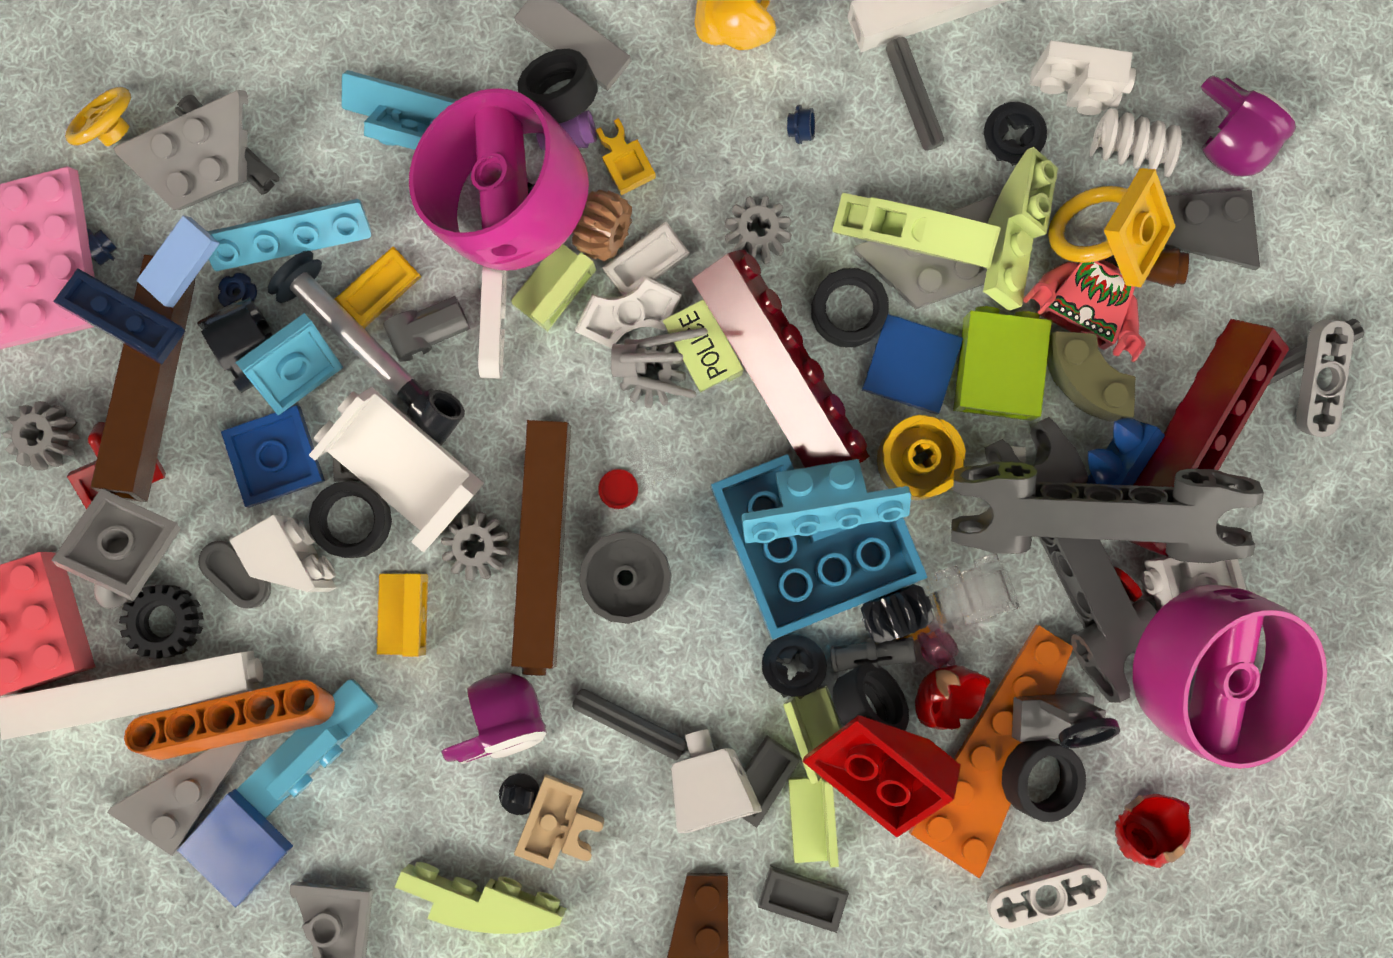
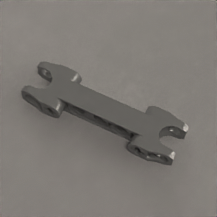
(1174, 515)
(1099, 599)

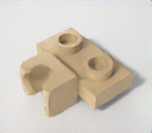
(556, 824)

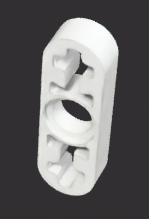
(492, 311)
(1073, 878)

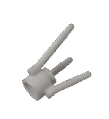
(632, 358)

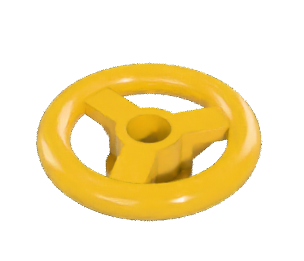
(101, 119)

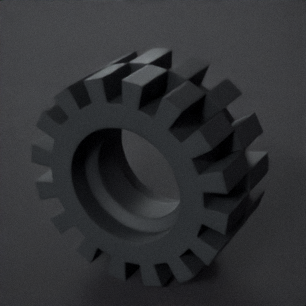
(138, 621)

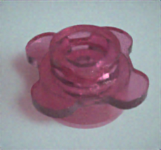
(938, 648)

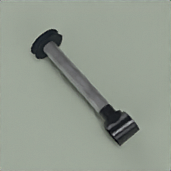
(430, 410)

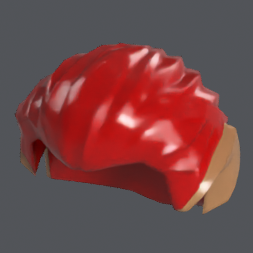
(950, 695)
(1154, 829)

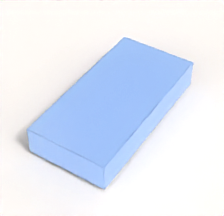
(178, 261)

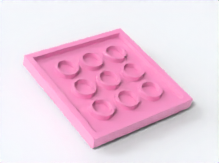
(39, 252)

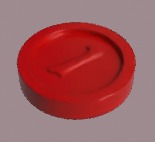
(618, 489)
(1130, 586)

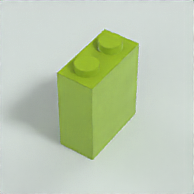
(1002, 364)

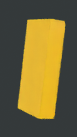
(378, 287)

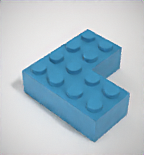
(814, 575)

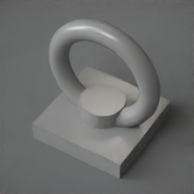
(116, 547)

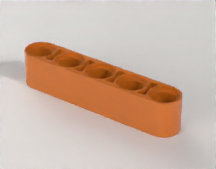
(212, 716)

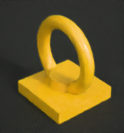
(1133, 232)

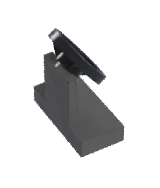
(1062, 718)

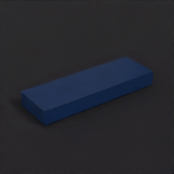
(119, 316)

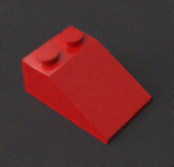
(887, 772)

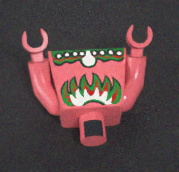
(1093, 301)

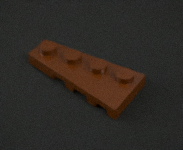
(702, 918)

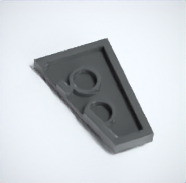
(1216, 226)

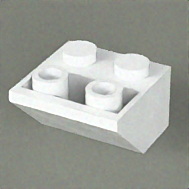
(283, 554)

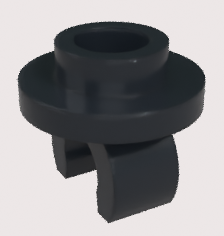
(518, 793)

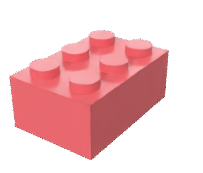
(39, 625)

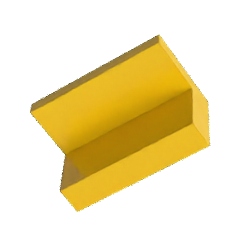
(402, 614)

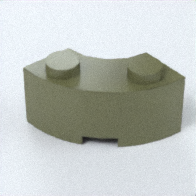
(1088, 379)

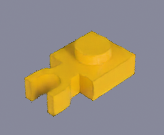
(625, 162)

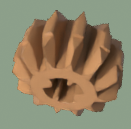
(602, 225)

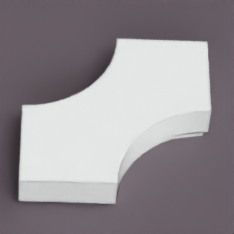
(611, 317)

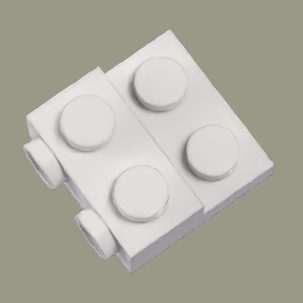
(1089, 74)
(1169, 577)

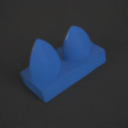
(1126, 454)

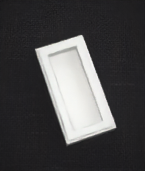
(648, 257)

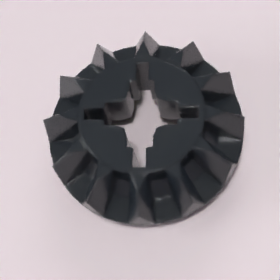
(1018, 116)
(783, 651)

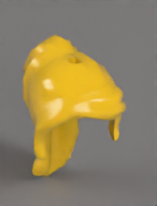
(734, 23)

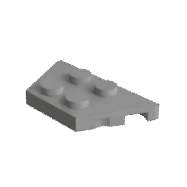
(193, 153)
(924, 277)

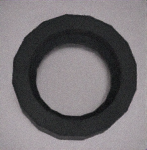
(553, 68)
(871, 286)
(319, 525)
(879, 687)
(1068, 791)

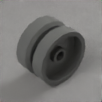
(600, 577)

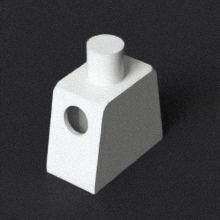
(710, 786)

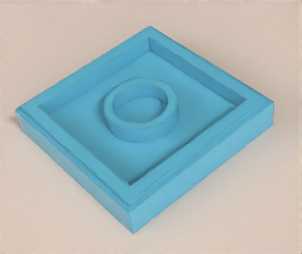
(290, 364)

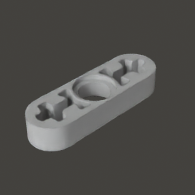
(1313, 364)

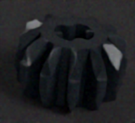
(897, 613)

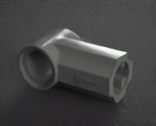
(418, 331)

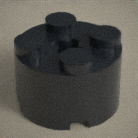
(233, 334)

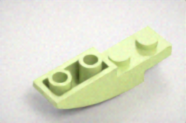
(1022, 215)
(916, 229)
(498, 910)

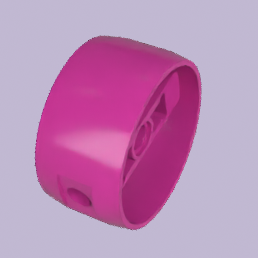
(487, 137)
(1234, 710)

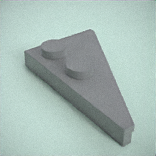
(174, 803)
(334, 918)

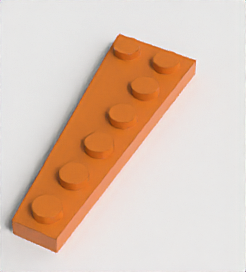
(972, 821)

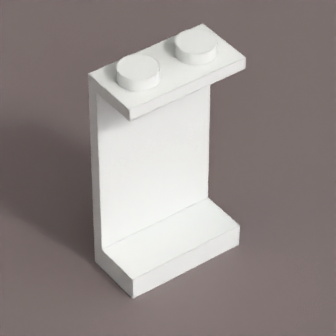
(398, 463)

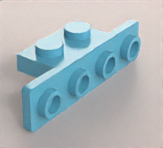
(395, 111)
(289, 234)
(824, 500)
(290, 766)

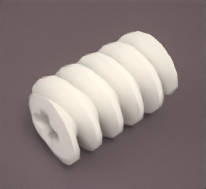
(1138, 140)

